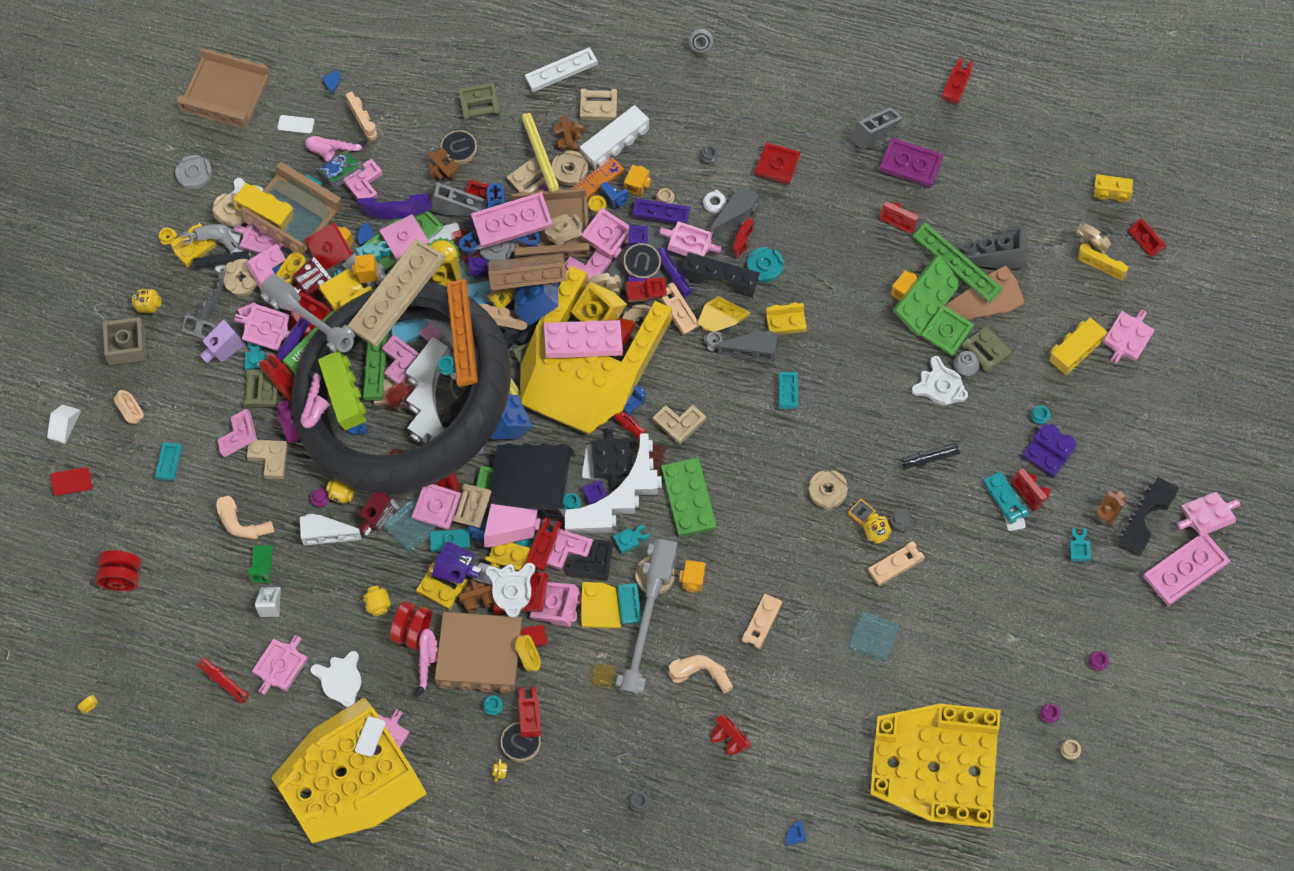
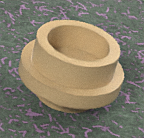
(665, 195)
(1070, 749)

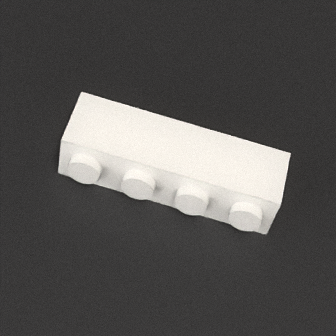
(615, 137)

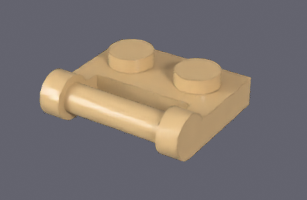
(598, 109)
(526, 175)
(472, 505)

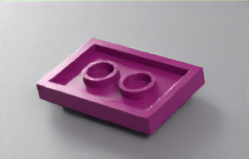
(911, 162)

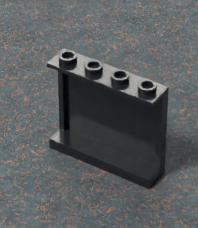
(531, 477)

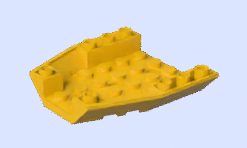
(952, 739)
(361, 798)

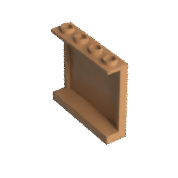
(225, 89)
(559, 203)
(527, 271)
(478, 652)

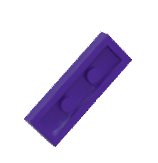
(660, 211)

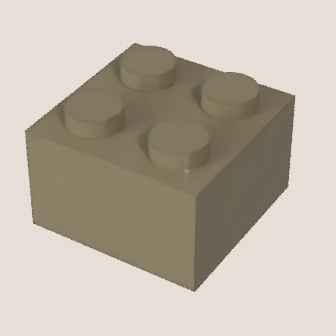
(124, 341)

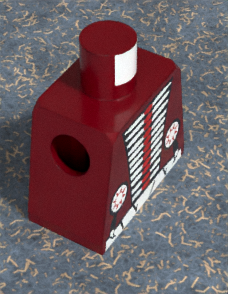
(309, 278)
(376, 512)

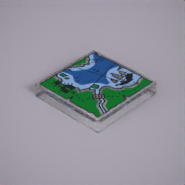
(340, 169)

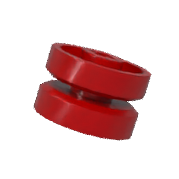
(118, 570)
(409, 624)

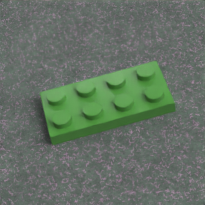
(429, 226)
(927, 295)
(688, 497)

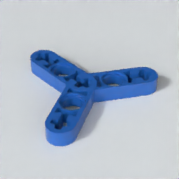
(491, 203)

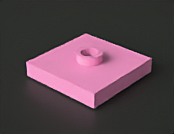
(402, 234)
(436, 506)

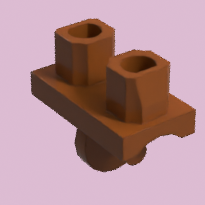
(571, 133)
(449, 169)
(1111, 507)
(476, 593)

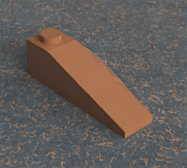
(973, 305)

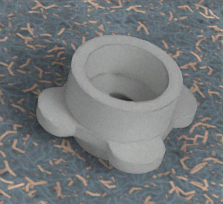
(709, 340)

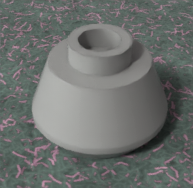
(703, 44)
(966, 363)

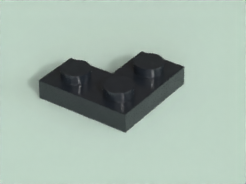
(595, 566)

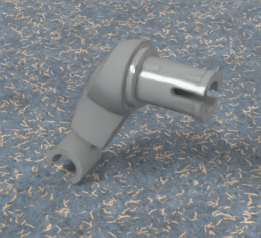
(212, 231)

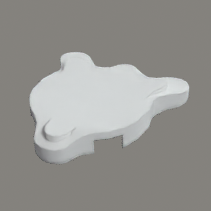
(941, 385)
(511, 588)
(341, 679)

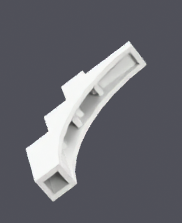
(424, 376)
(640, 481)

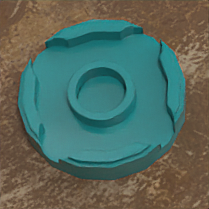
(767, 262)

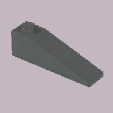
(996, 251)

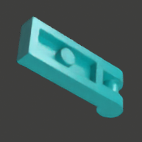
(1005, 497)

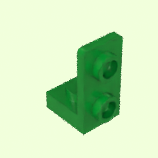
(261, 564)

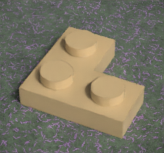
(679, 427)
(274, 455)

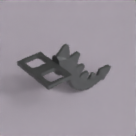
(203, 313)

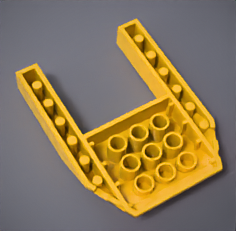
(585, 389)

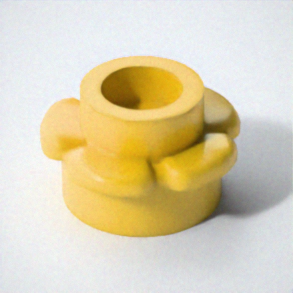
(167, 232)

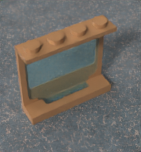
(311, 207)

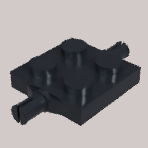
(611, 458)

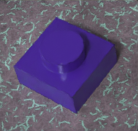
(477, 266)
(594, 492)

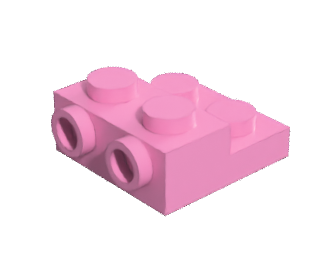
(606, 234)
(559, 604)

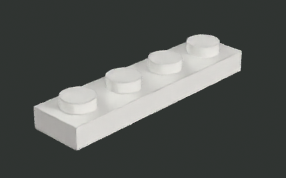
(561, 69)

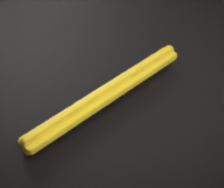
(540, 152)

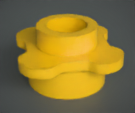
(499, 770)

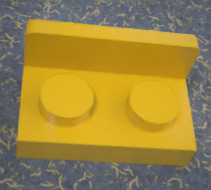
(1113, 188)
(187, 252)
(786, 318)
(508, 554)

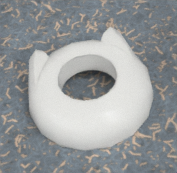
(714, 209)

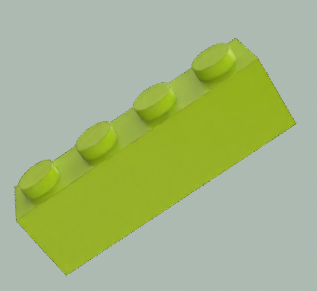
(342, 390)

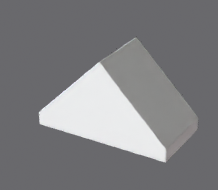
(62, 422)
(268, 602)

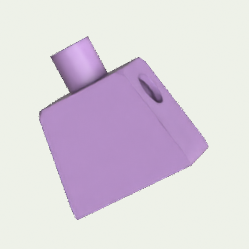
(221, 343)

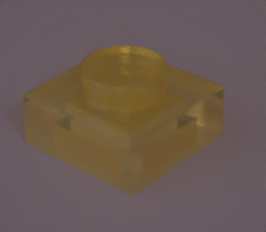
(603, 675)

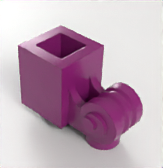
(286, 419)

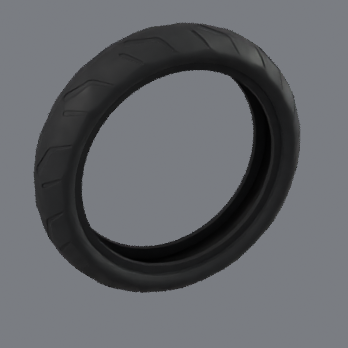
(438, 456)

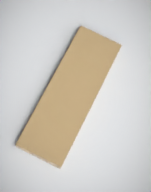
(396, 292)

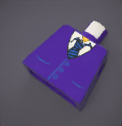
(455, 564)

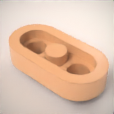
(128, 407)

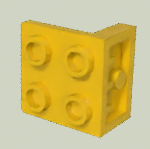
(342, 289)

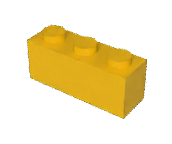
(264, 205)
(1077, 346)

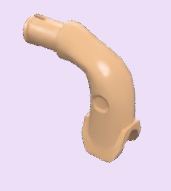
(227, 512)
(681, 670)

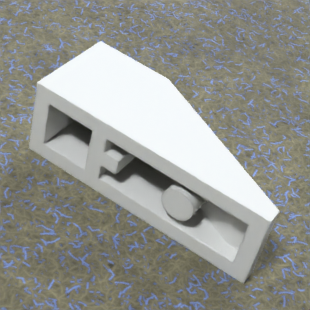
(322, 530)

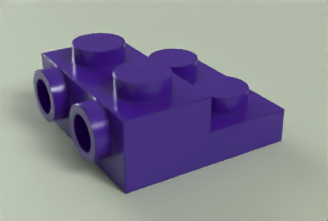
(1050, 450)

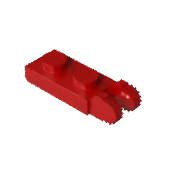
(957, 82)
(280, 375)
(543, 545)
(529, 714)

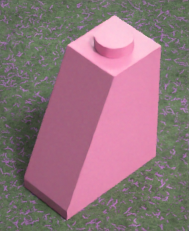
(509, 525)

